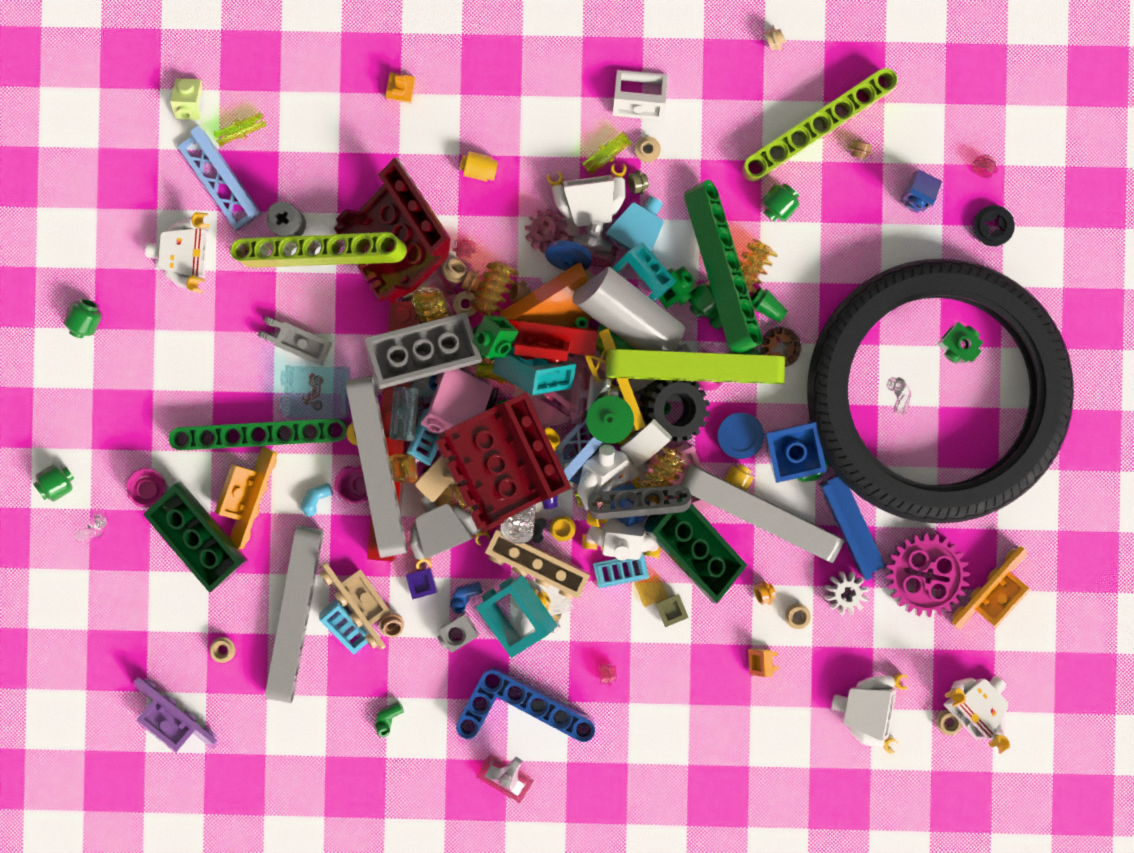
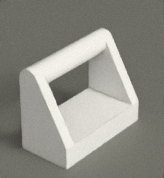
(639, 104)

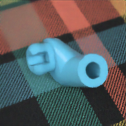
(312, 497)

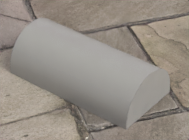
(628, 312)
(421, 351)

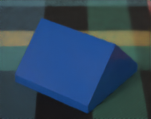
(795, 452)

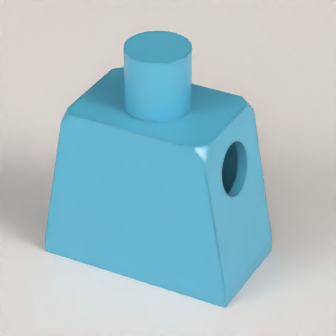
(637, 225)

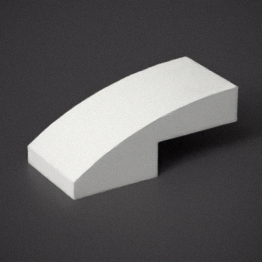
(646, 442)

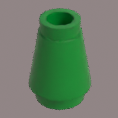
(768, 305)

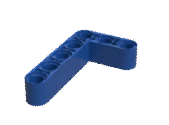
(522, 703)

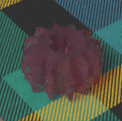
(549, 220)

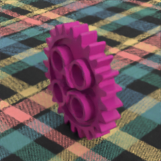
(921, 596)

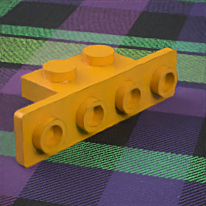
(243, 495)
(998, 595)

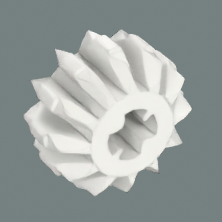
(853, 598)

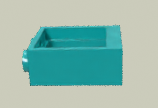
(642, 261)
(535, 375)
(529, 604)

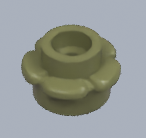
(638, 182)

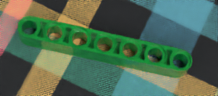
(723, 267)
(247, 431)

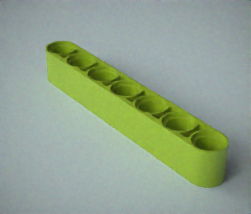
(830, 119)
(327, 255)
(695, 366)

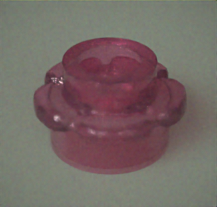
(984, 166)
(464, 248)
(607, 673)

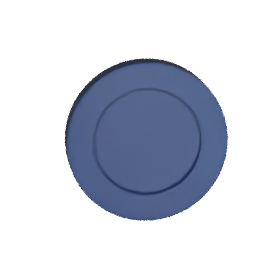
(566, 254)
(740, 435)

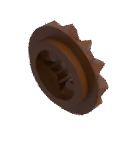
(784, 335)

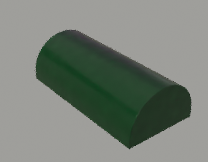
(195, 537)
(697, 550)

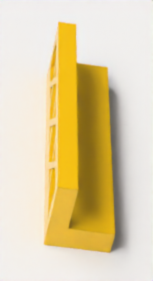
(623, 383)

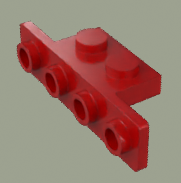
(552, 341)

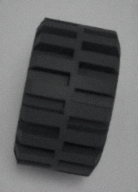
(693, 403)

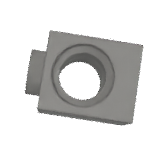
(465, 624)

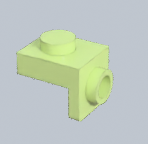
(186, 98)

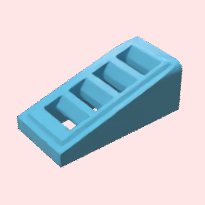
(419, 433)
(612, 582)
(331, 624)

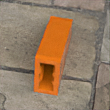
(552, 301)

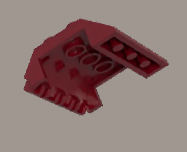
(404, 212)
(502, 462)

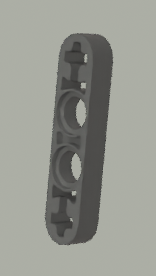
(639, 497)

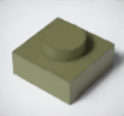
(671, 610)

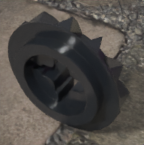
(1004, 221)

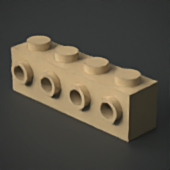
(540, 564)

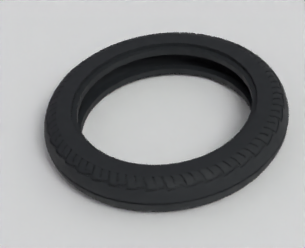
(1049, 385)

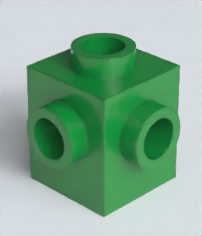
(681, 290)
(494, 336)
(951, 343)

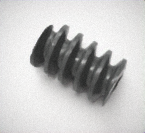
(279, 213)

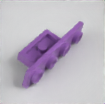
(167, 721)

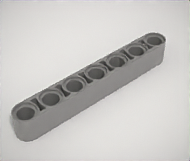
(376, 466)
(762, 513)
(294, 614)

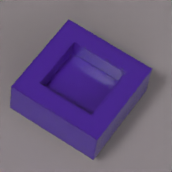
(421, 583)

